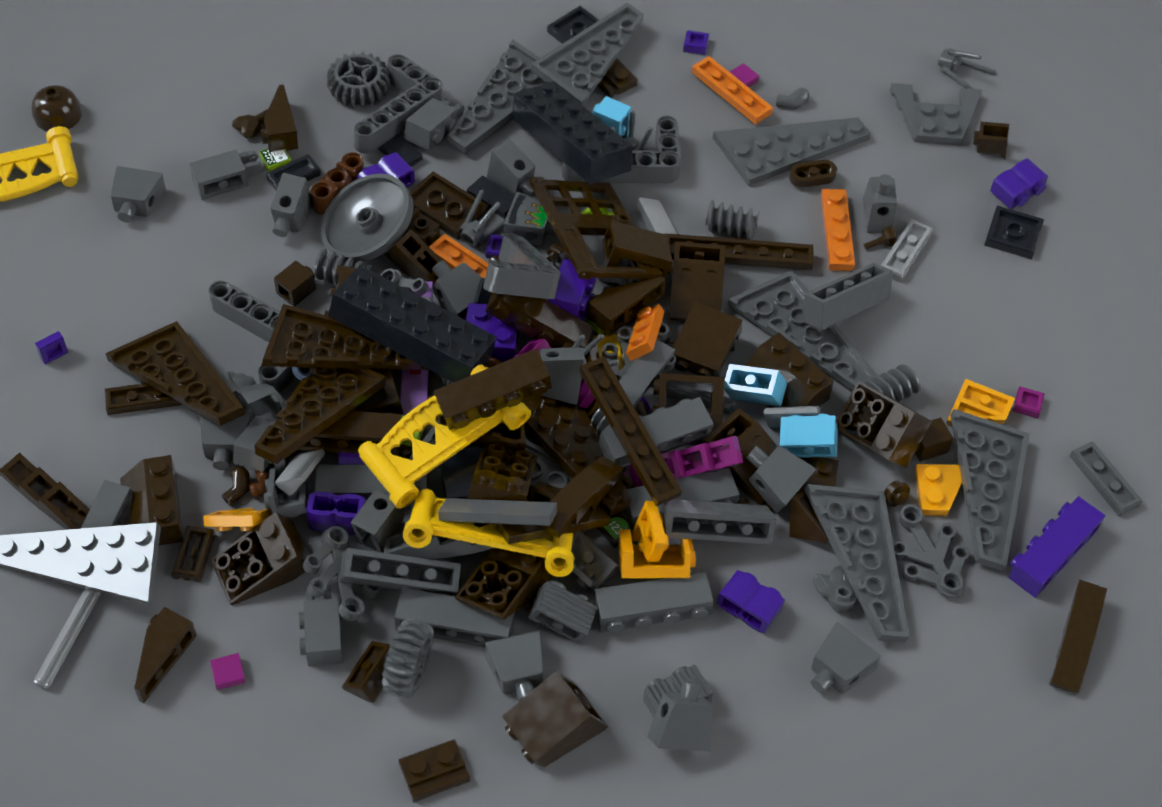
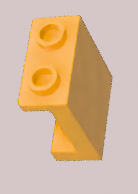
(673, 564)

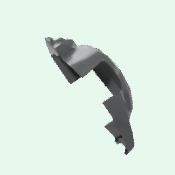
(259, 398)

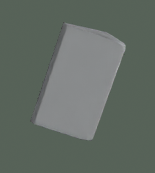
(654, 216)
(774, 414)
(298, 471)

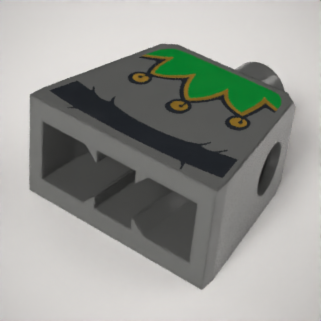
(527, 220)

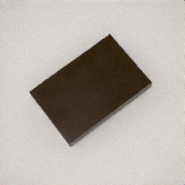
(445, 203)

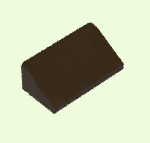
(367, 676)

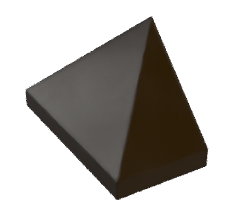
(804, 520)

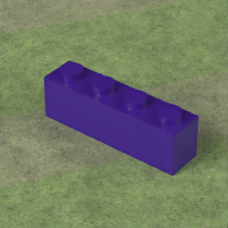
(1056, 546)

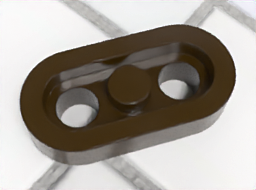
(813, 173)

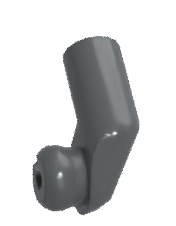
(794, 100)

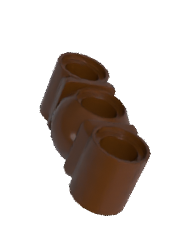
(335, 180)

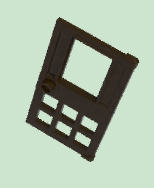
(572, 225)

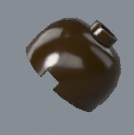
(55, 107)

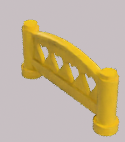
(54, 154)
(400, 473)
(426, 522)

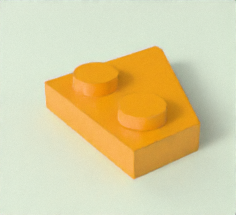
(982, 402)
(937, 487)
(244, 518)
(650, 532)

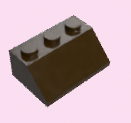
(805, 381)
(154, 497)

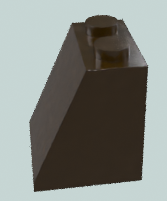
(553, 720)

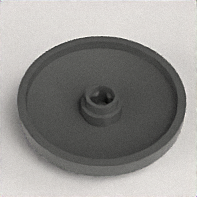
(367, 217)

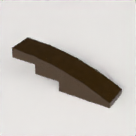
(45, 492)
(583, 493)
(1078, 636)

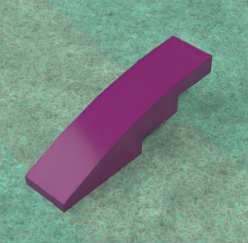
(699, 459)

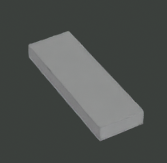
(907, 249)

